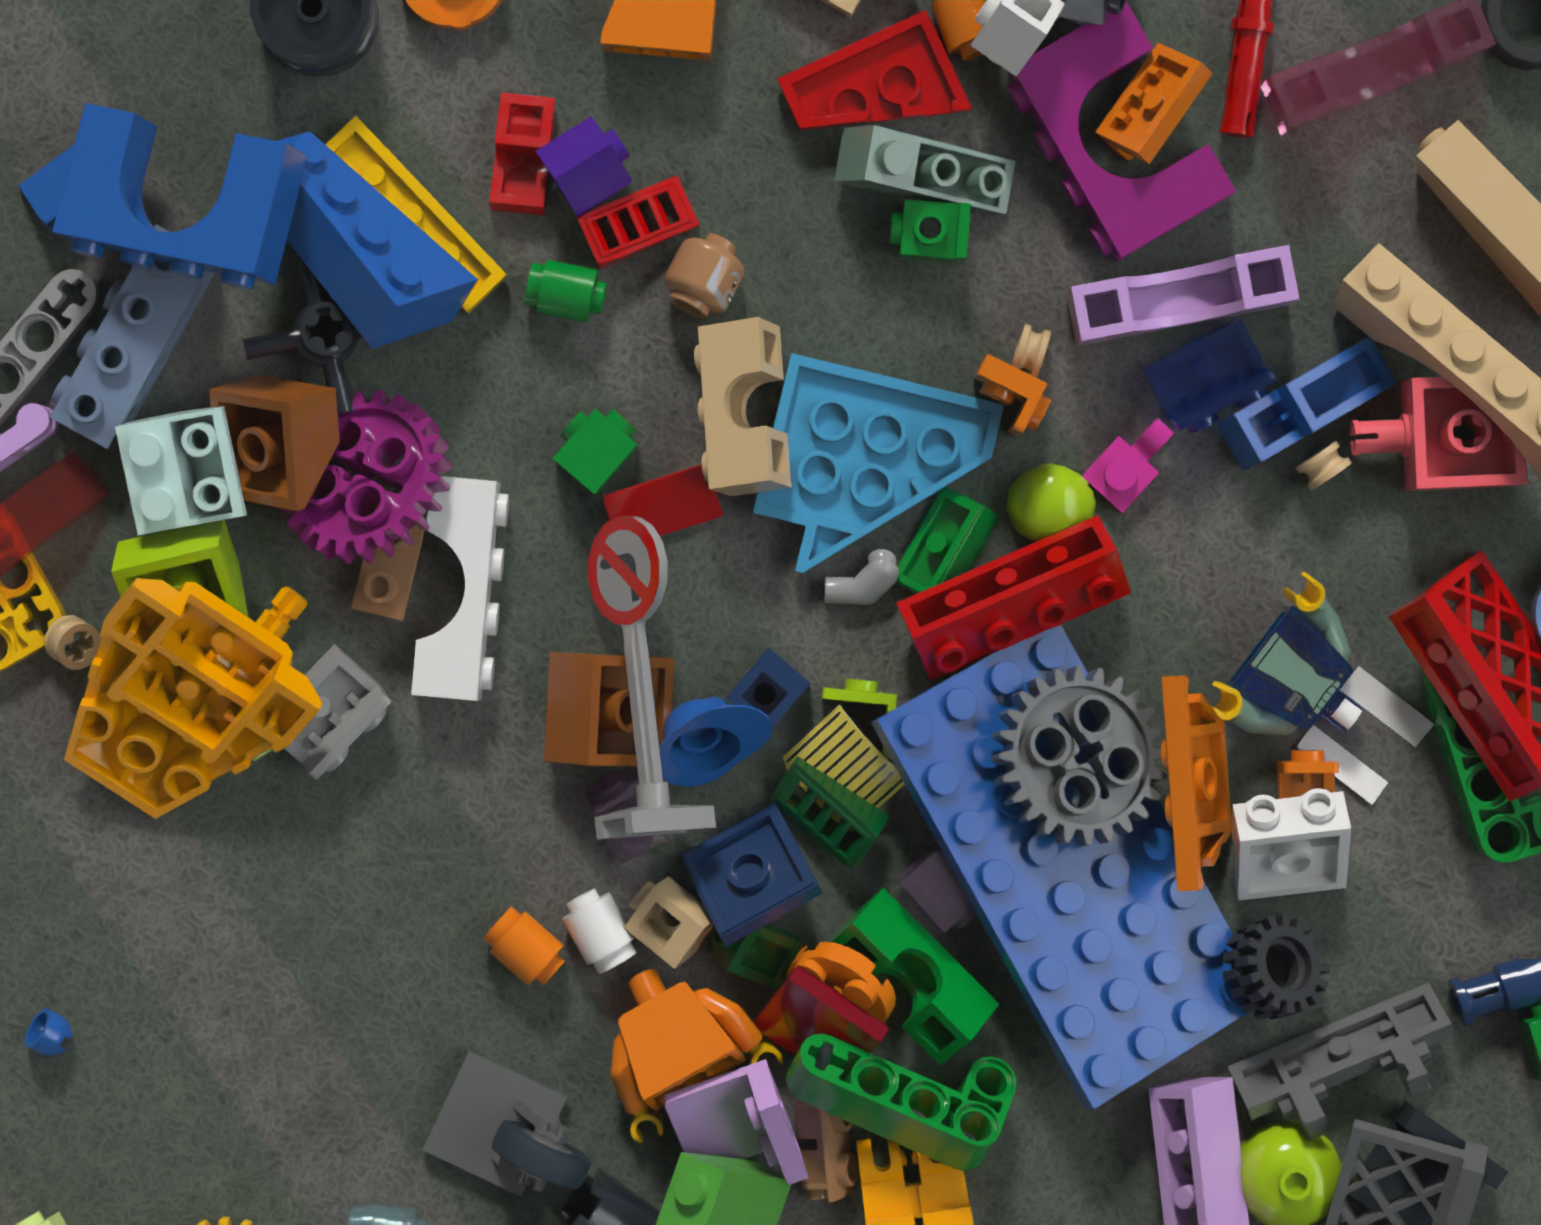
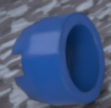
(47, 1033)

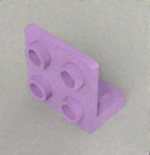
(737, 1119)

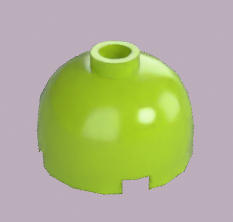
(1288, 1175)

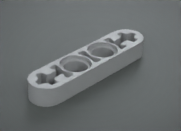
(33, 364)

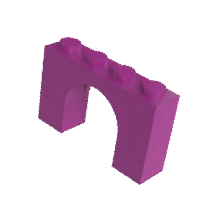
(1123, 210)

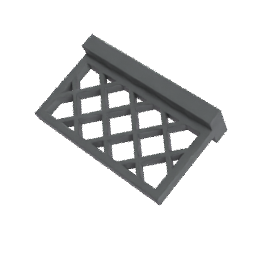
(1457, 1188)

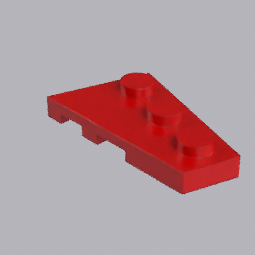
(877, 80)

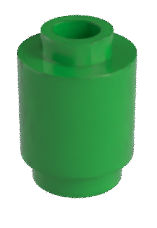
(565, 290)

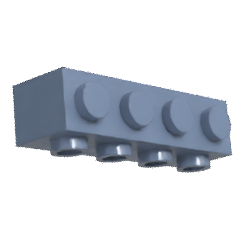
(126, 351)

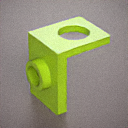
(862, 691)

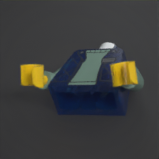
(1293, 672)

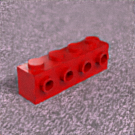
(1014, 597)

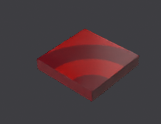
(811, 1007)

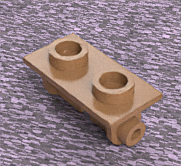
(387, 581)
(830, 1165)

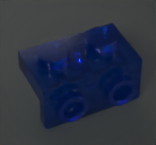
(1209, 376)

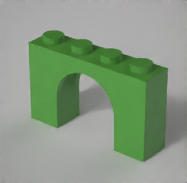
(723, 1192)

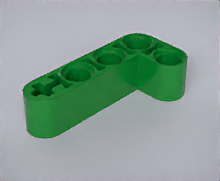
(1481, 814)
(947, 1112)

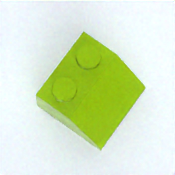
(183, 555)

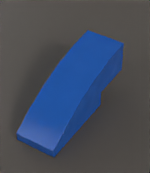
(1306, 403)

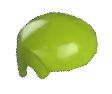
(1048, 501)

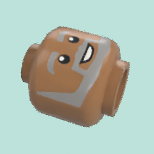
(704, 275)

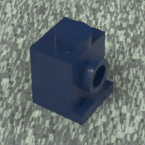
(779, 674)

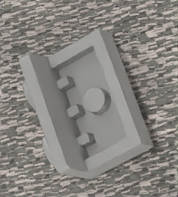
(349, 707)

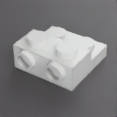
(1290, 844)

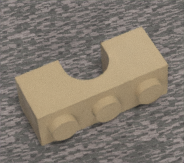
(732, 364)

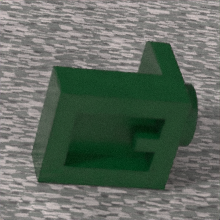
(759, 956)

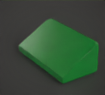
(945, 541)

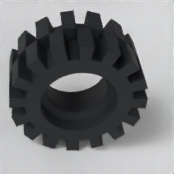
(1300, 963)

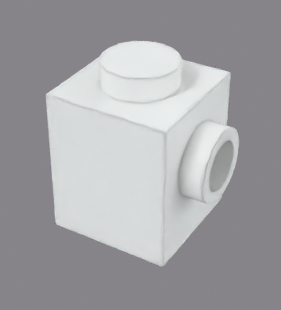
(1014, 30)

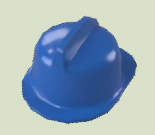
(709, 739)

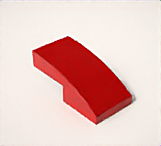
(518, 173)

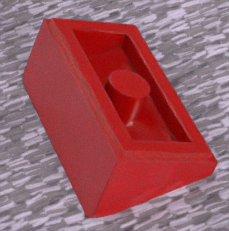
(667, 501)

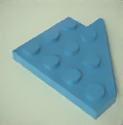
(868, 450)

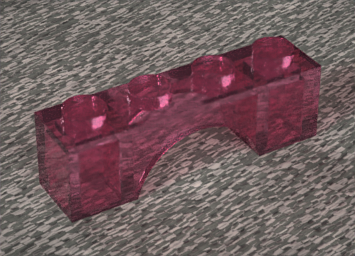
(1377, 65)

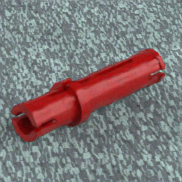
(1246, 67)

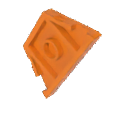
(1197, 779)

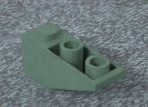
(923, 169)

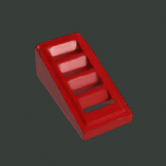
(607, 257)

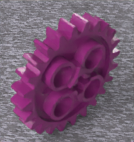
(386, 432)

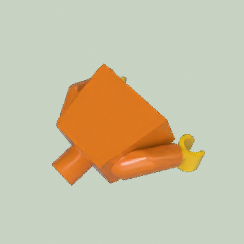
(676, 1042)

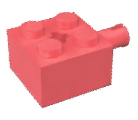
(1428, 445)

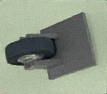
(506, 1129)

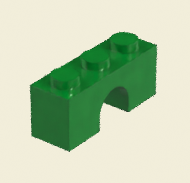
(945, 998)

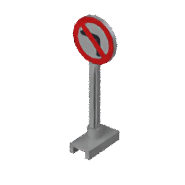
(628, 586)

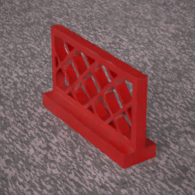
(1476, 686)

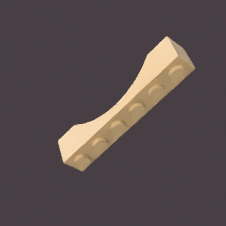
(1412, 317)

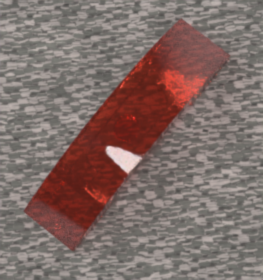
(45, 507)

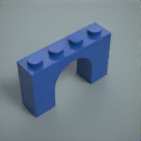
(237, 238)

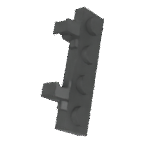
(1300, 1070)

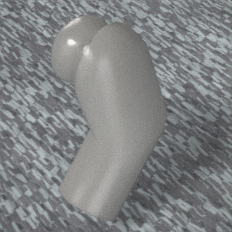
(868, 585)

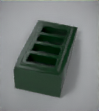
(832, 836)

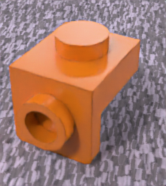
(1305, 772)

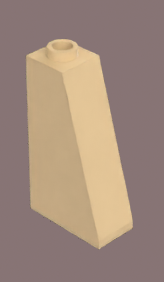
(1487, 204)

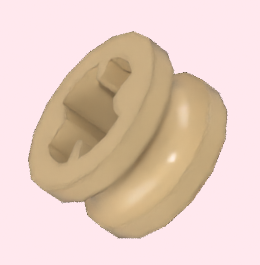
(1031, 350)
(1323, 465)
(62, 633)

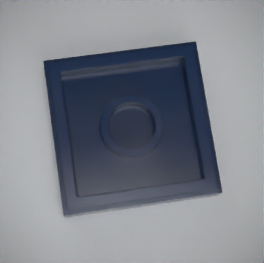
(750, 874)

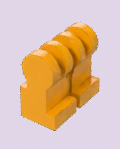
(888, 1200)

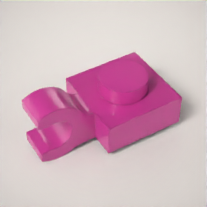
(1124, 470)

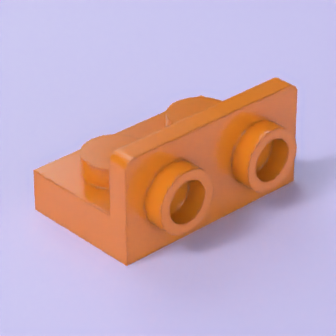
(1153, 103)
(1005, 383)

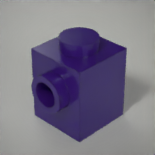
(586, 164)

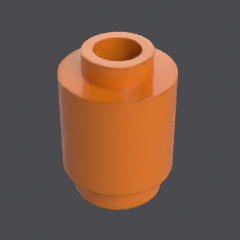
(958, 25)
(524, 947)

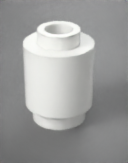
(599, 930)

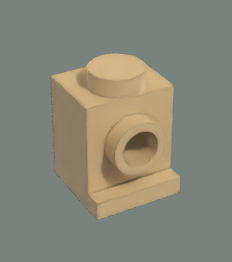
(653, 927)

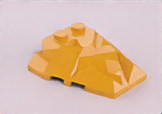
(183, 696)

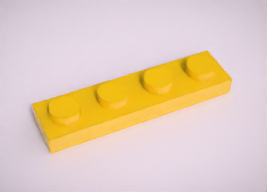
(383, 171)

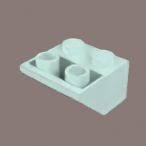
(180, 469)

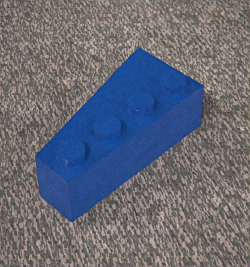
(369, 253)

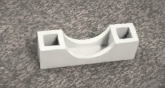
(454, 658)

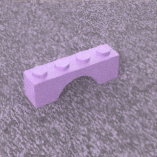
(1182, 296)

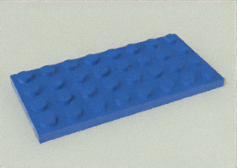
(1090, 933)

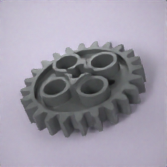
(1041, 782)

